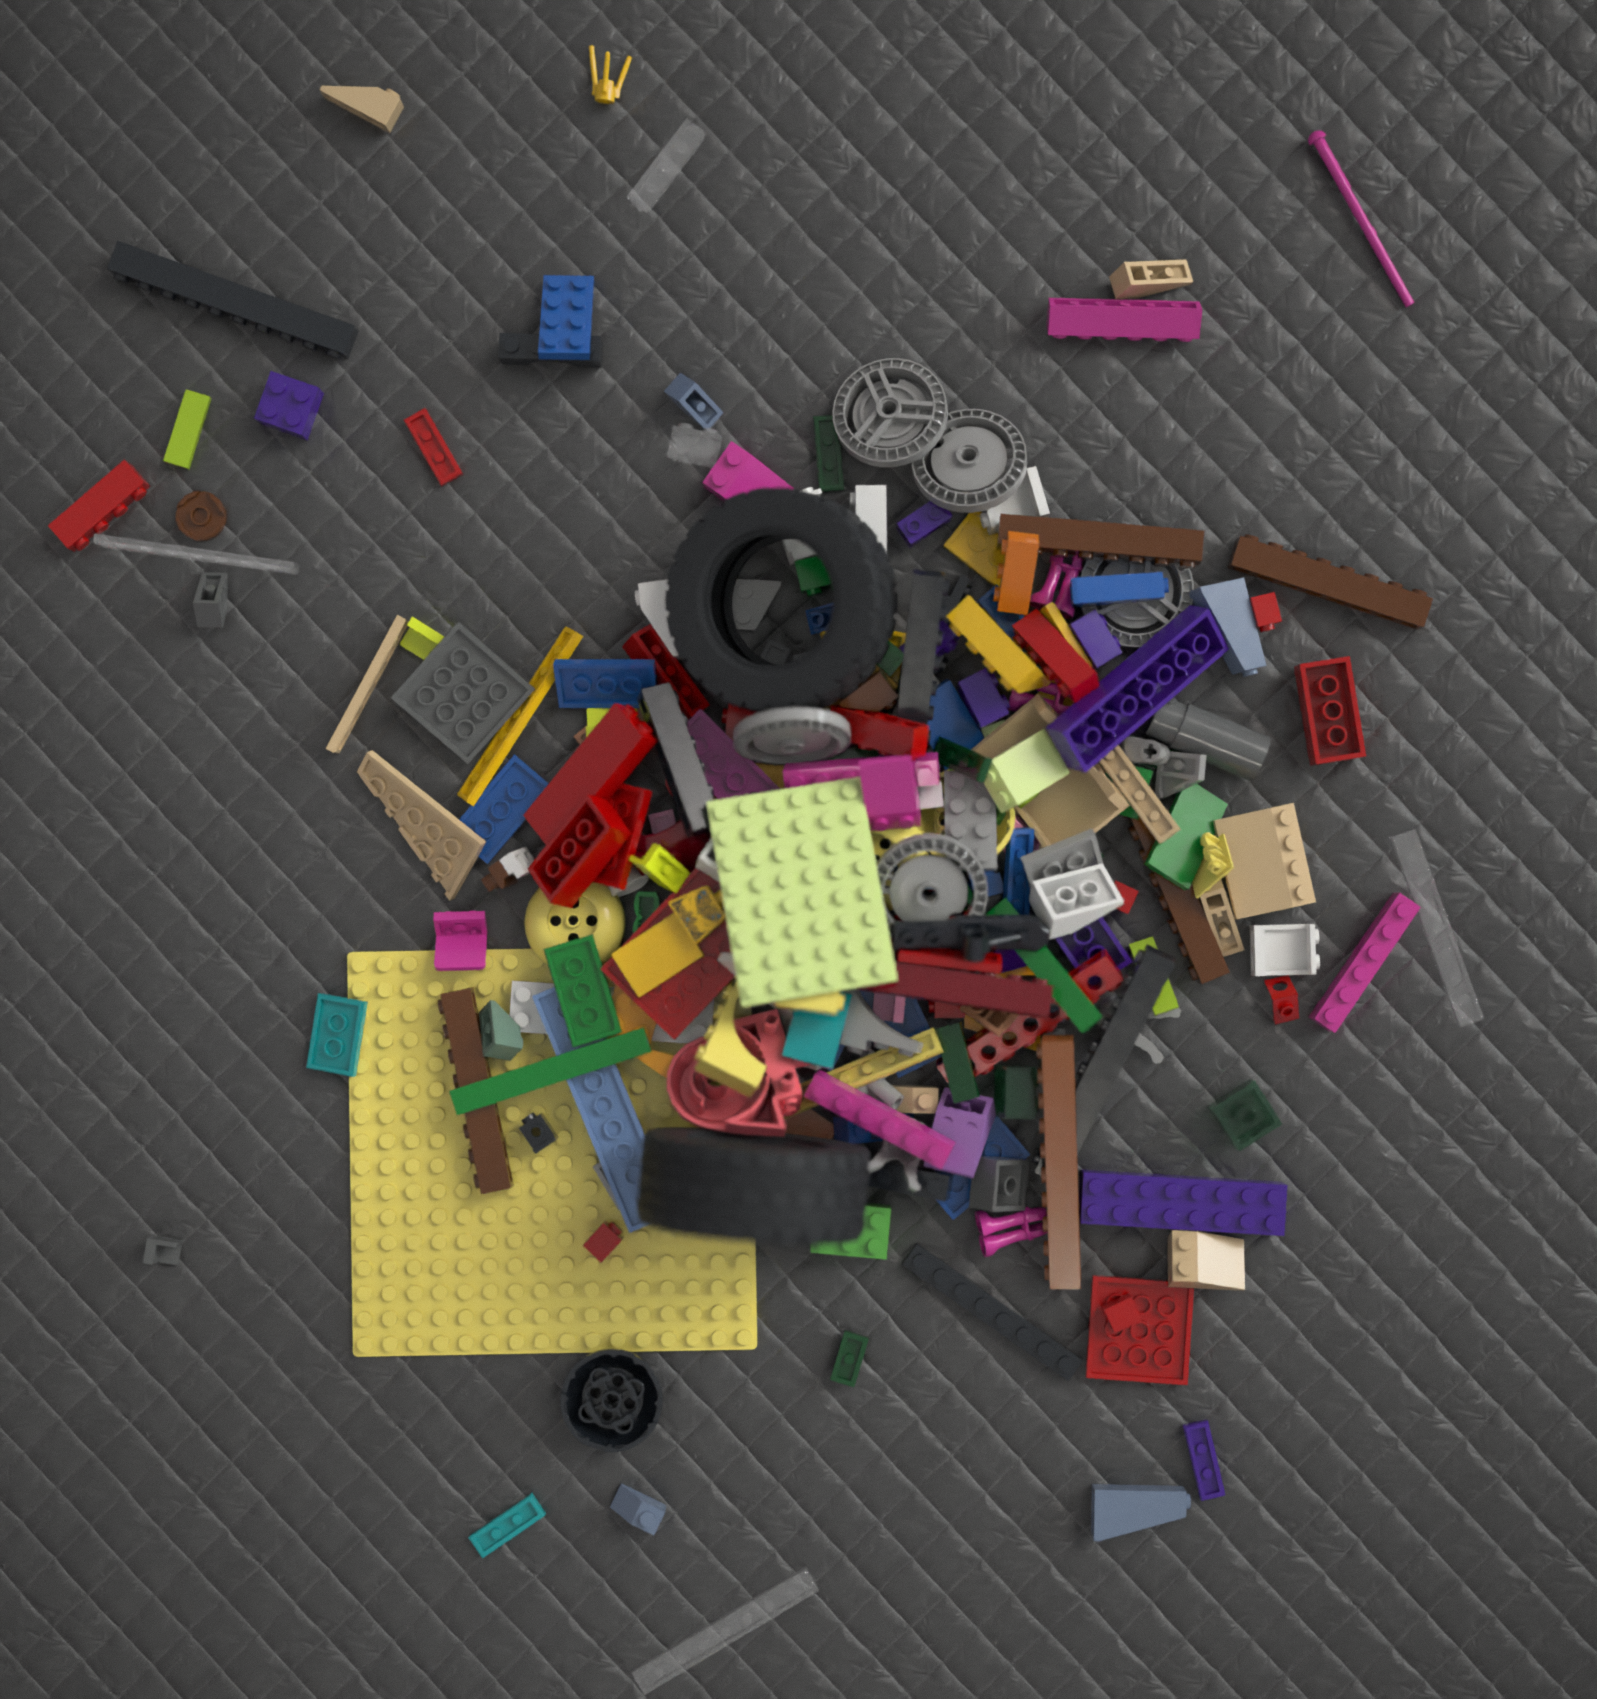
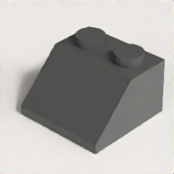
(999, 1184)

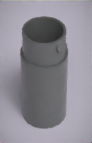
(1202, 732)

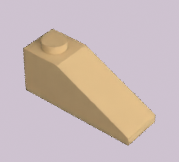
(369, 103)
(1149, 277)
(1221, 919)
(918, 1098)

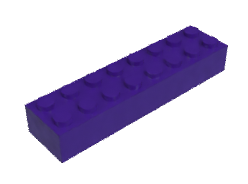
(1137, 688)
(1182, 1202)

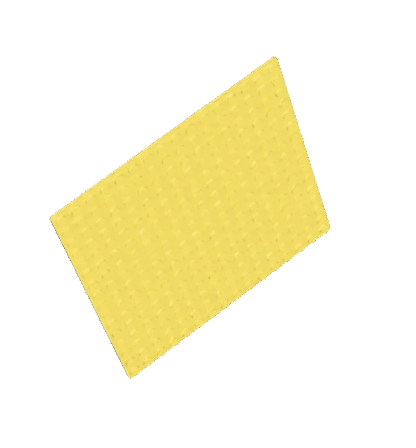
(508, 1266)

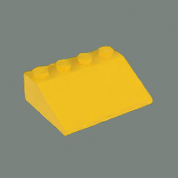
(996, 647)

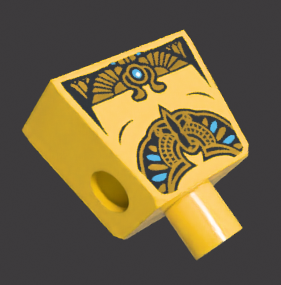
(699, 912)

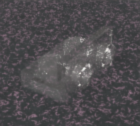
(694, 445)

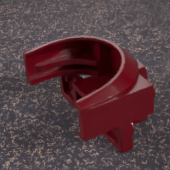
(675, 843)

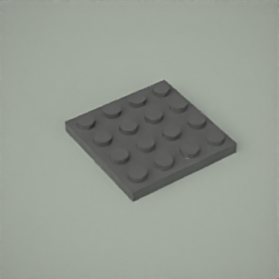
(462, 692)

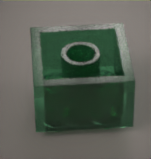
(1015, 1091)
(1244, 1115)

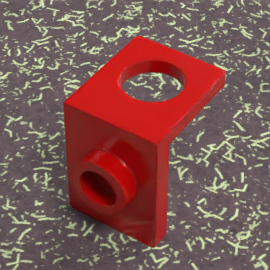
(1284, 1002)

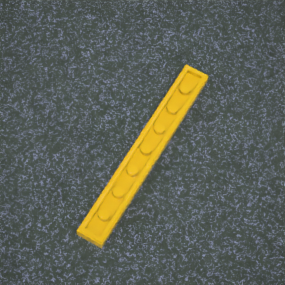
(512, 728)

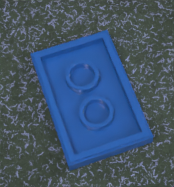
(952, 718)

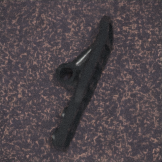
(973, 934)

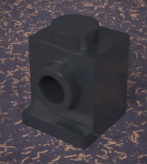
(547, 1134)

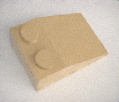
(1205, 1261)

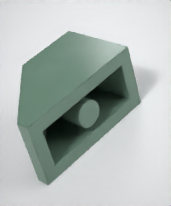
(499, 1033)

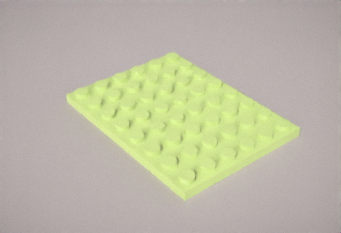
(801, 892)

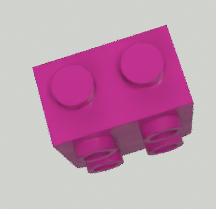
(460, 940)

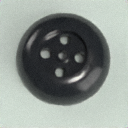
(584, 1412)

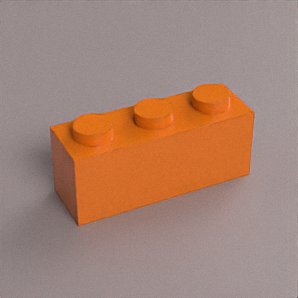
(1016, 572)

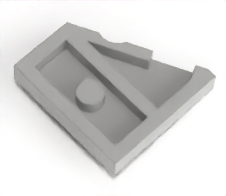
(752, 601)
(1179, 773)

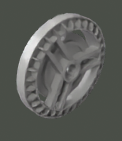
(893, 433)
(973, 437)
(1143, 613)
(791, 736)
(931, 872)

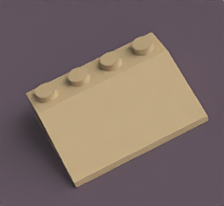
(1267, 861)

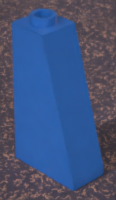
(1117, 589)

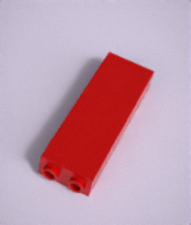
(593, 769)

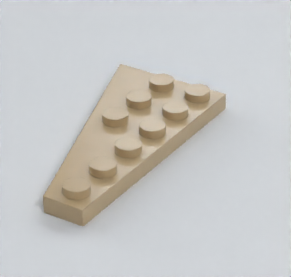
(427, 826)

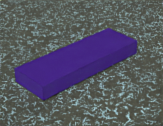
(1203, 1460)

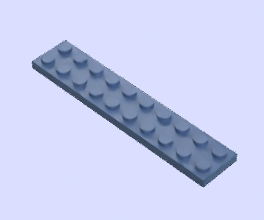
(605, 1112)

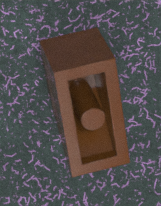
(873, 694)

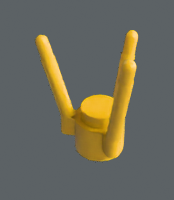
(605, 91)

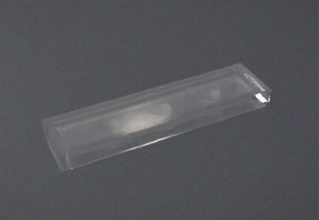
(666, 166)

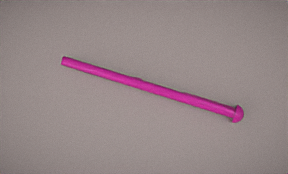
(1340, 179)

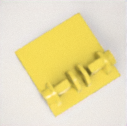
(1215, 864)

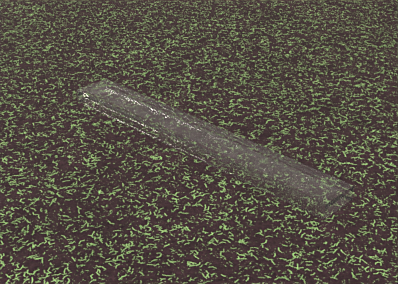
(196, 554)
(1437, 928)
(725, 1630)

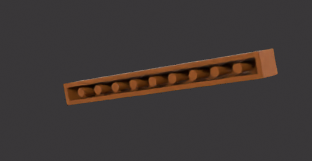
(1061, 1161)

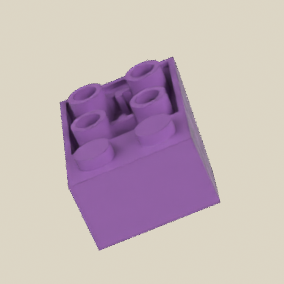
(967, 1125)

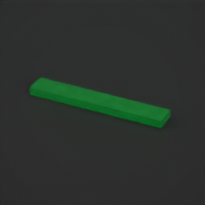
(1065, 989)

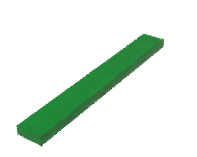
(550, 1071)

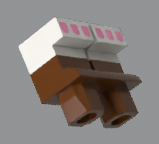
(508, 869)

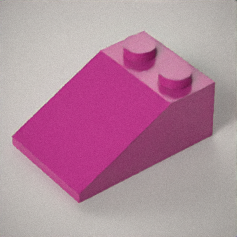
(739, 472)
(890, 793)

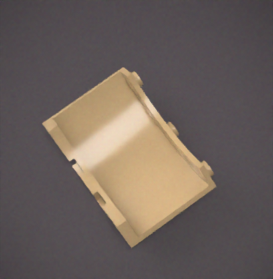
(1068, 805)

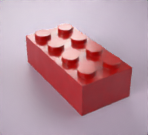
(1329, 711)
(579, 851)

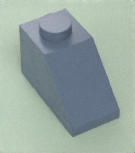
(693, 401)
(638, 1509)

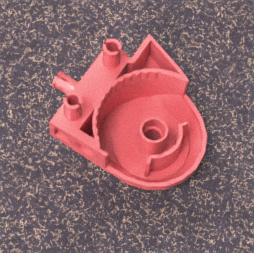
(726, 1109)

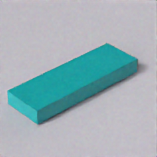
(507, 1525)

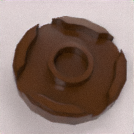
(200, 516)

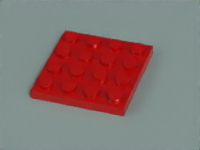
(631, 806)
(1148, 1350)

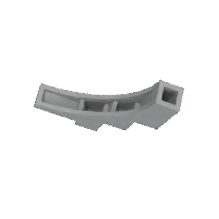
(865, 1026)

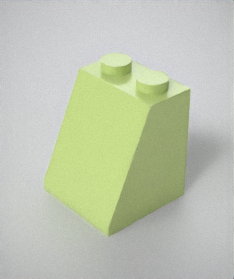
(1024, 770)

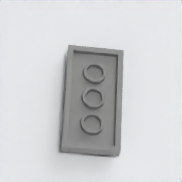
(971, 817)

